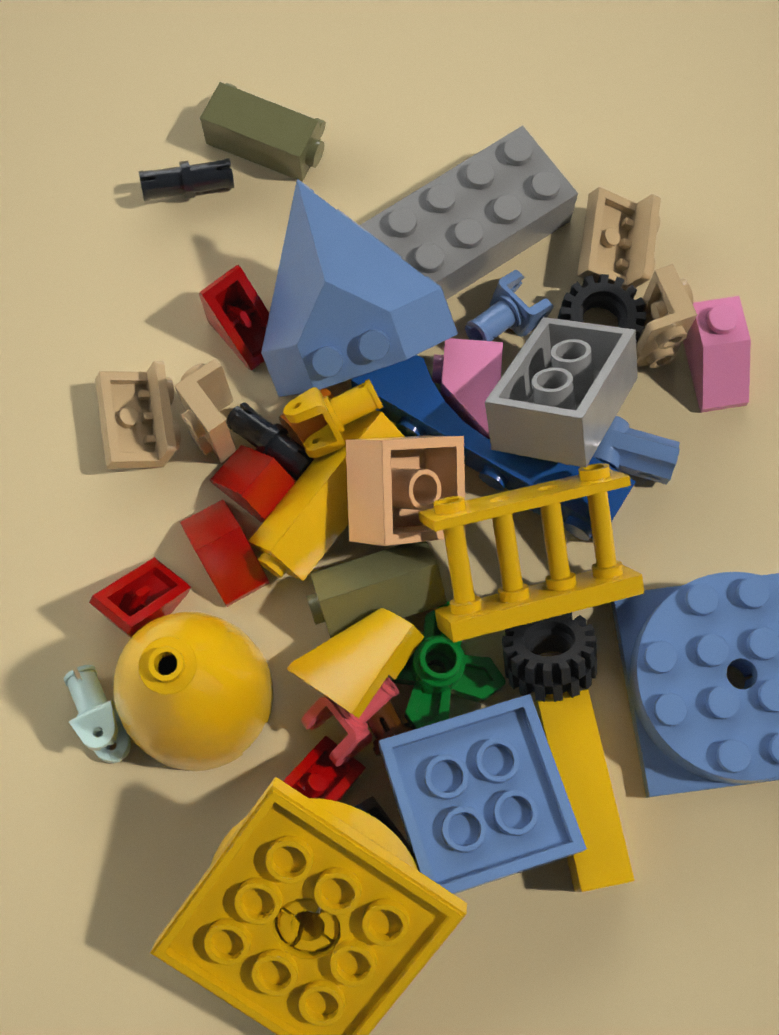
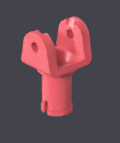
(357, 729)

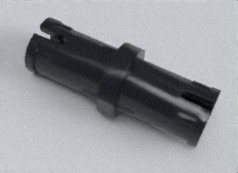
(186, 179)
(269, 439)

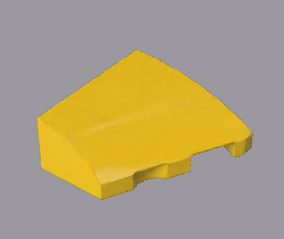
(359, 659)

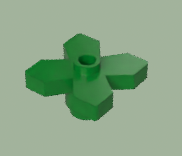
(463, 676)

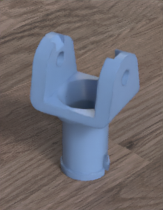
(507, 312)

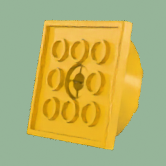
(301, 971)

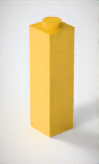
(314, 507)
(582, 766)

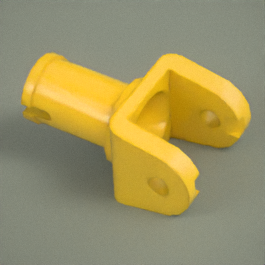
(337, 412)

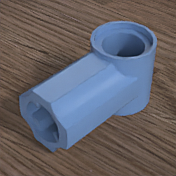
(638, 452)

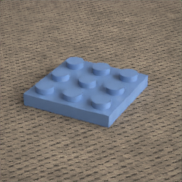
(481, 796)

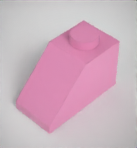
(719, 354)
(467, 377)

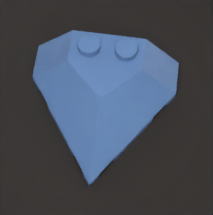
(344, 302)

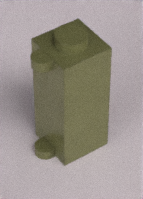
(262, 131)
(395, 579)

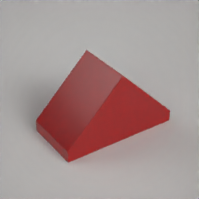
(237, 315)
(253, 481)
(225, 552)
(141, 596)

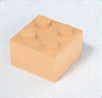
(396, 480)

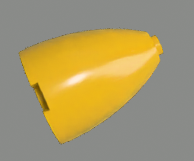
(192, 690)

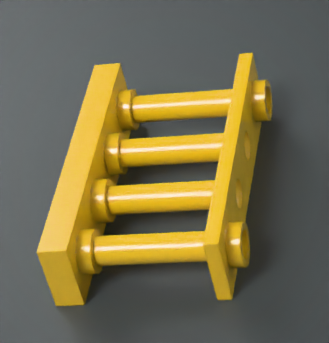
(563, 590)

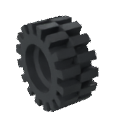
(605, 296)
(551, 673)

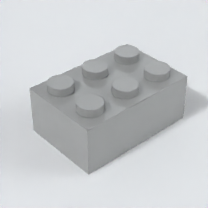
(562, 391)

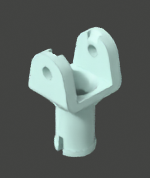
(98, 719)

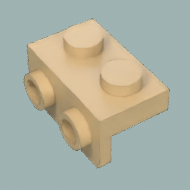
(619, 238)
(668, 317)
(204, 394)
(137, 417)

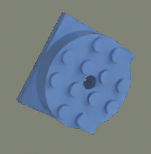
(684, 711)

